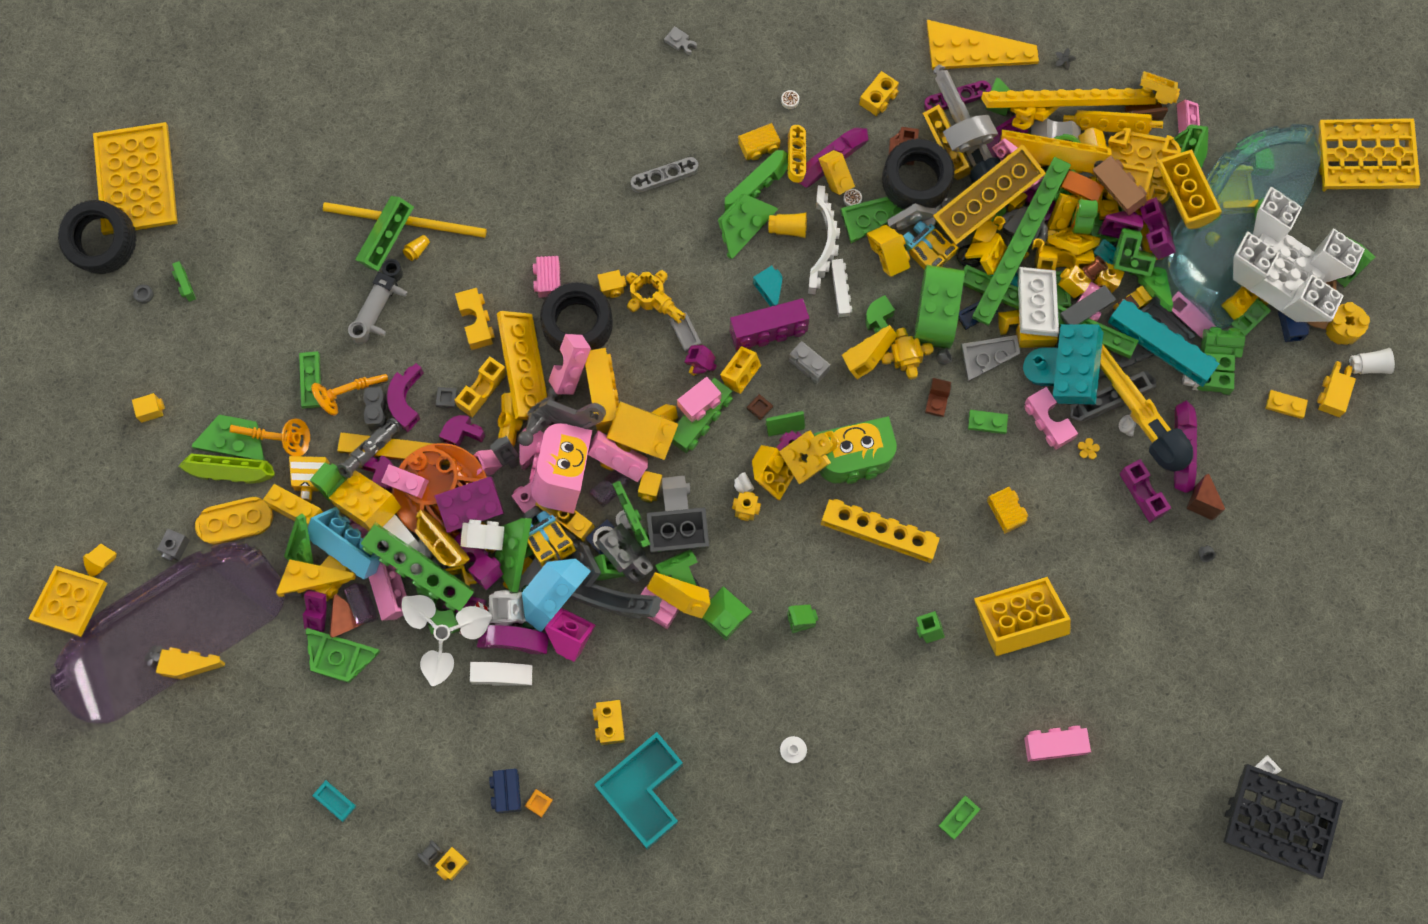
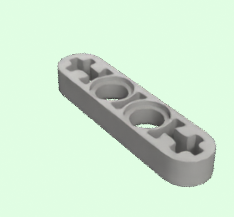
(663, 173)

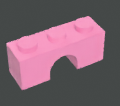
(575, 353)
(1056, 432)
(628, 463)

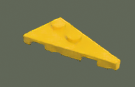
(305, 576)

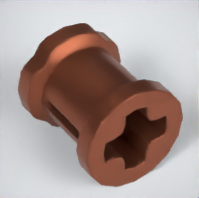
(1095, 268)

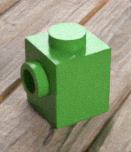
(930, 627)

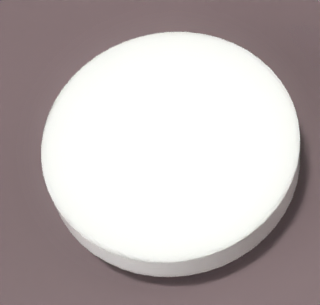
(793, 749)

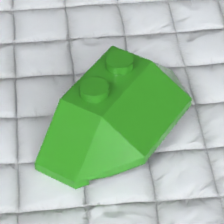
(1194, 138)

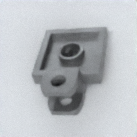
(629, 557)

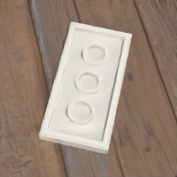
(1038, 301)

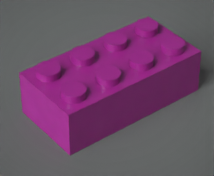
(769, 324)

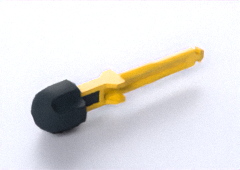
(1169, 446)

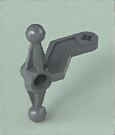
(550, 411)

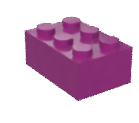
(471, 501)

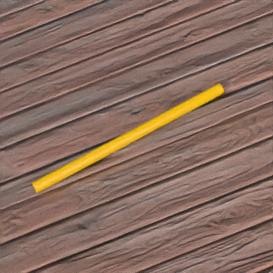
(412, 221)

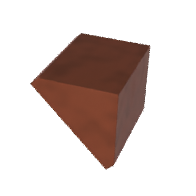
(1206, 499)

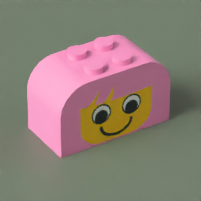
(560, 466)

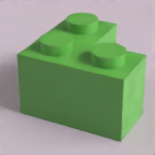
(1128, 255)

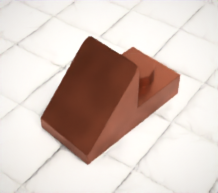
(938, 397)

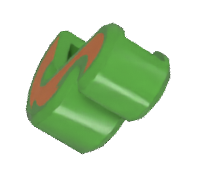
(1084, 216)

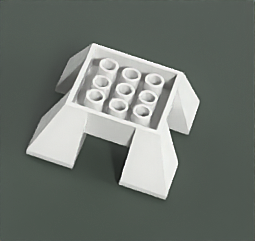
(1286, 270)

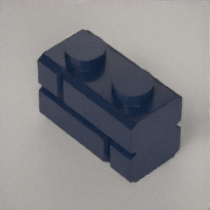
(506, 791)

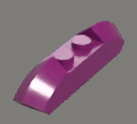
(845, 144)
(1187, 421)

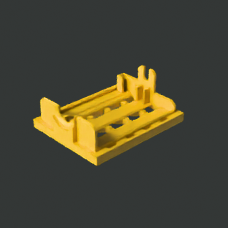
(1369, 176)

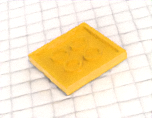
(68, 601)

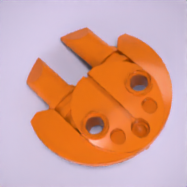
(427, 464)

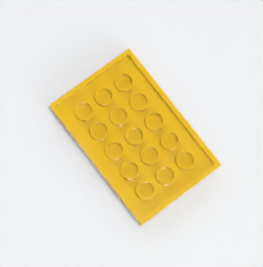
(136, 175)

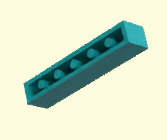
(1163, 342)

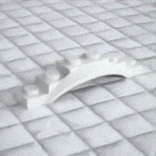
(830, 250)

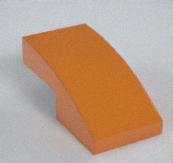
(1082, 186)

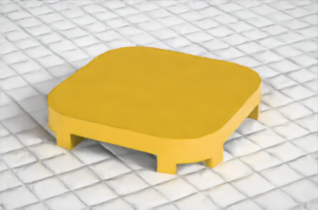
(1144, 151)

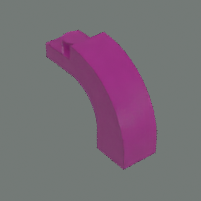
(397, 397)
(514, 638)

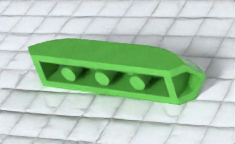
(761, 177)

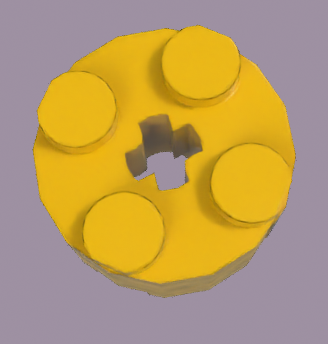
(1348, 324)

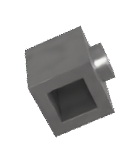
(173, 545)

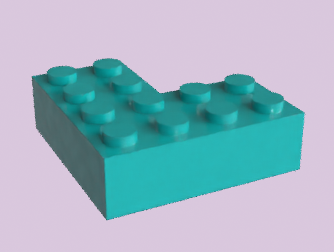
(631, 788)

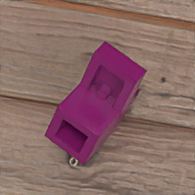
(457, 428)
(379, 469)

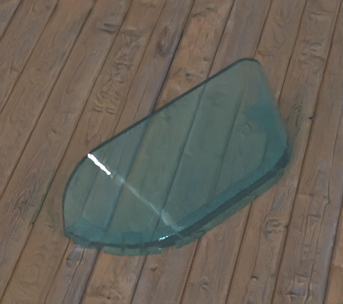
(1205, 255)

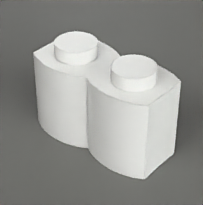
(482, 536)

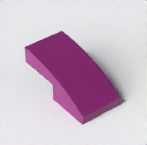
(315, 612)

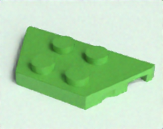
(743, 221)
(219, 439)
(513, 552)
(337, 656)

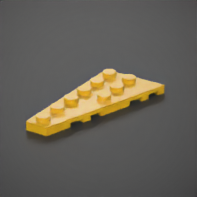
(967, 48)

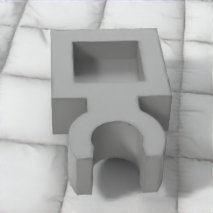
(678, 39)

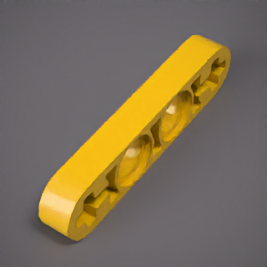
(796, 153)

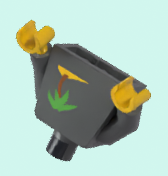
(1012, 220)

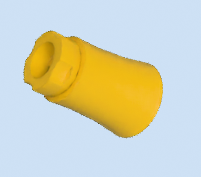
(788, 224)

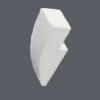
(500, 673)

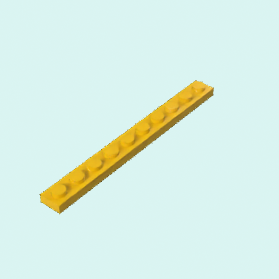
(1067, 98)

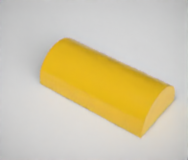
(1189, 189)

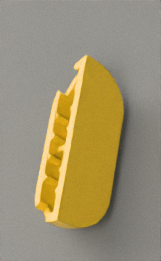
(439, 541)

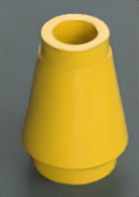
(415, 248)

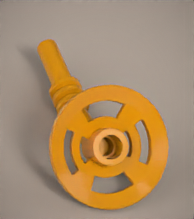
(328, 397)
(287, 439)

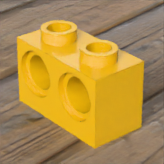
(876, 92)
(740, 369)

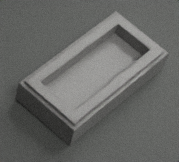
(685, 333)

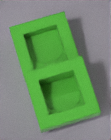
(1251, 317)

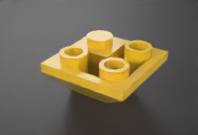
(771, 471)

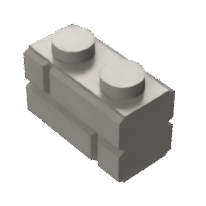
(809, 362)

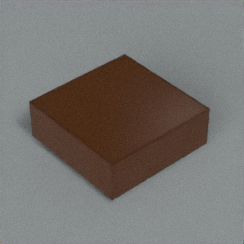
(760, 407)

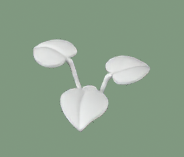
(472, 623)

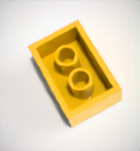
(365, 501)

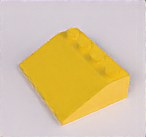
(1022, 616)

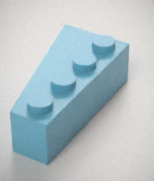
(342, 542)

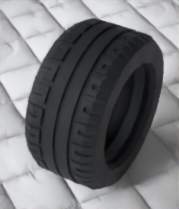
(925, 152)
(76, 221)
(573, 294)

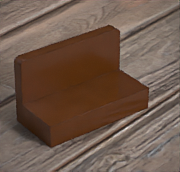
(1155, 110)

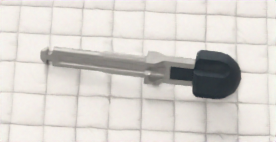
(978, 154)

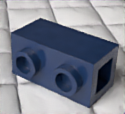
(1291, 329)

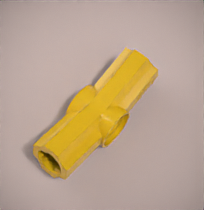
(506, 421)

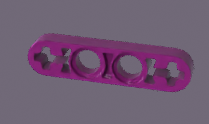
(968, 88)

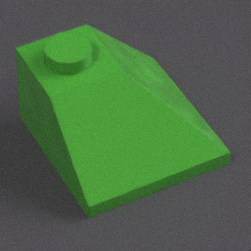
(725, 613)

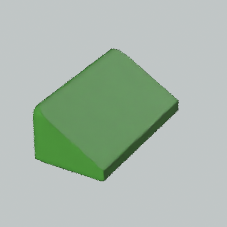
(785, 423)

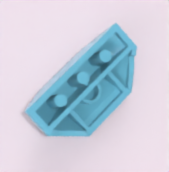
(551, 590)

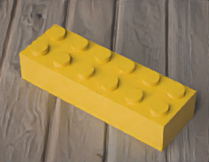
(989, 194)

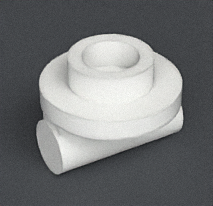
(1127, 425)
(743, 483)

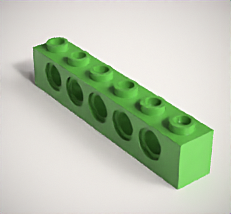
(462, 591)

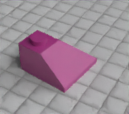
(568, 633)

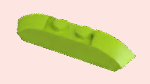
(227, 468)

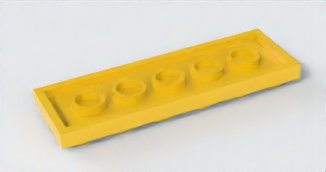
(521, 361)

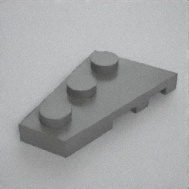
(988, 354)

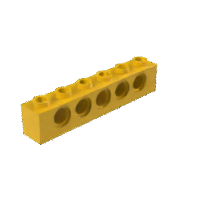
(868, 533)

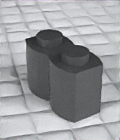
(375, 406)

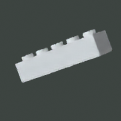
(841, 288)

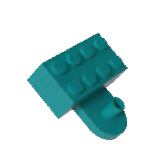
(1070, 367)

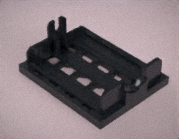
(1296, 855)

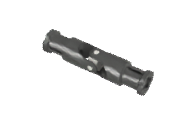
(371, 447)

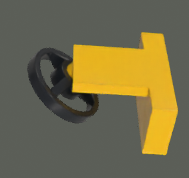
(987, 253)

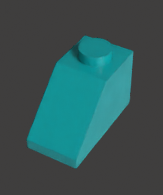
(769, 285)

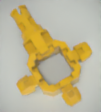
(659, 299)

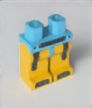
(929, 246)
(545, 533)

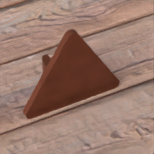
(341, 617)

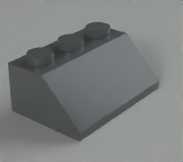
(678, 530)

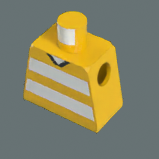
(302, 471)

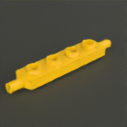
(1113, 121)

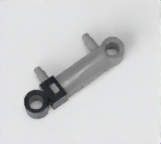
(384, 286)

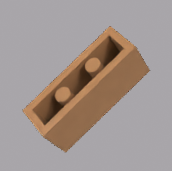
(1120, 185)

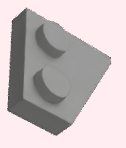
(911, 216)

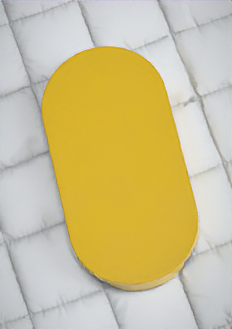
(233, 520)

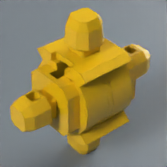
(907, 353)

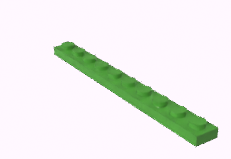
(1021, 241)
(1112, 338)

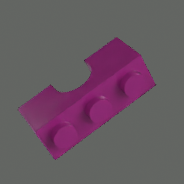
(1160, 235)
(1137, 481)
(485, 570)

